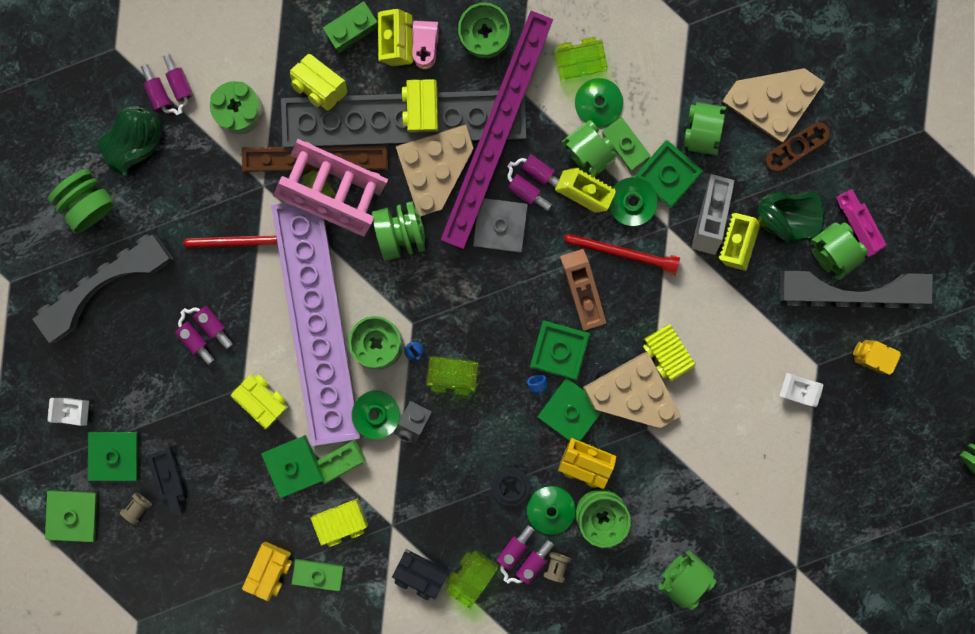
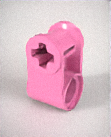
(425, 39)

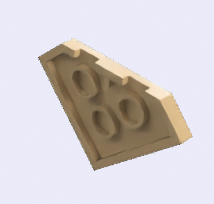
(774, 100)
(434, 166)
(634, 393)

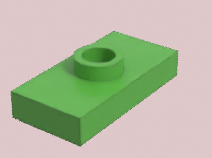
(626, 143)
(341, 461)
(317, 575)

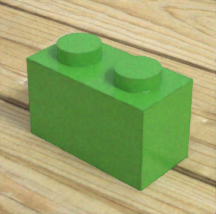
(351, 27)

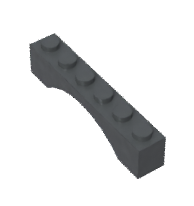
(804, 286)
(62, 317)

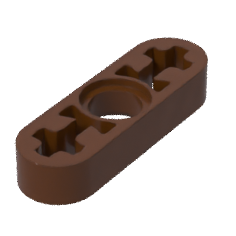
(808, 132)

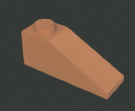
(583, 289)

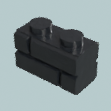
(420, 575)

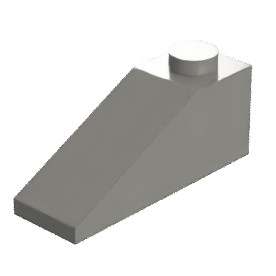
(713, 215)

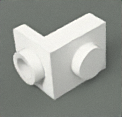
(801, 390)
(68, 411)

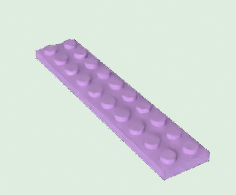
(315, 324)

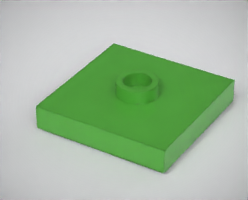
(71, 516)

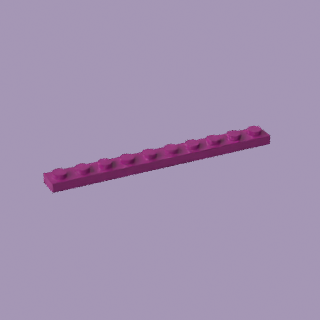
(497, 129)

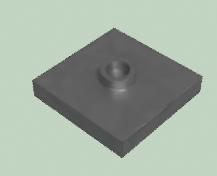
(500, 225)

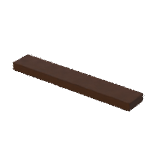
(279, 159)

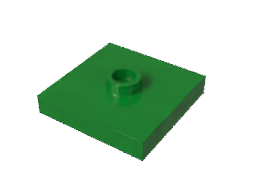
(669, 173)
(559, 350)
(569, 411)
(113, 456)
(293, 466)

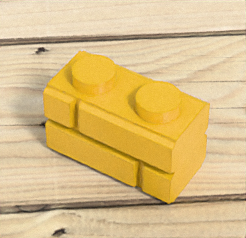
(876, 356)
(587, 464)
(266, 571)

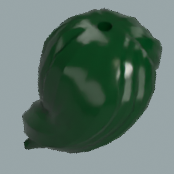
(131, 140)
(791, 215)

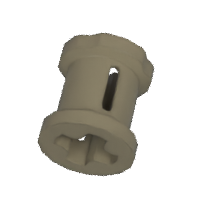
(135, 509)
(558, 575)

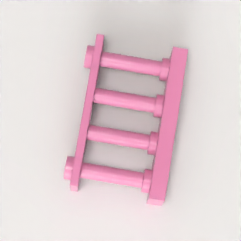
(324, 206)

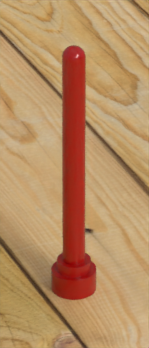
(230, 241)
(668, 264)

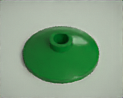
(589, 110)
(636, 214)
(387, 413)
(551, 497)

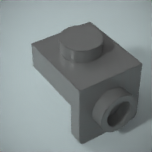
(412, 423)

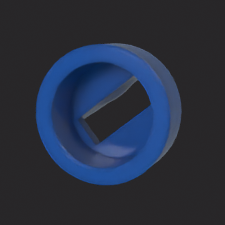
(418, 347)
(537, 384)

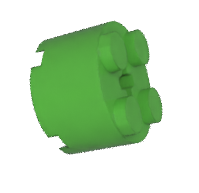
(223, 101)
(705, 128)
(589, 149)
(838, 250)
(687, 580)

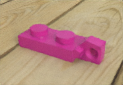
(861, 222)

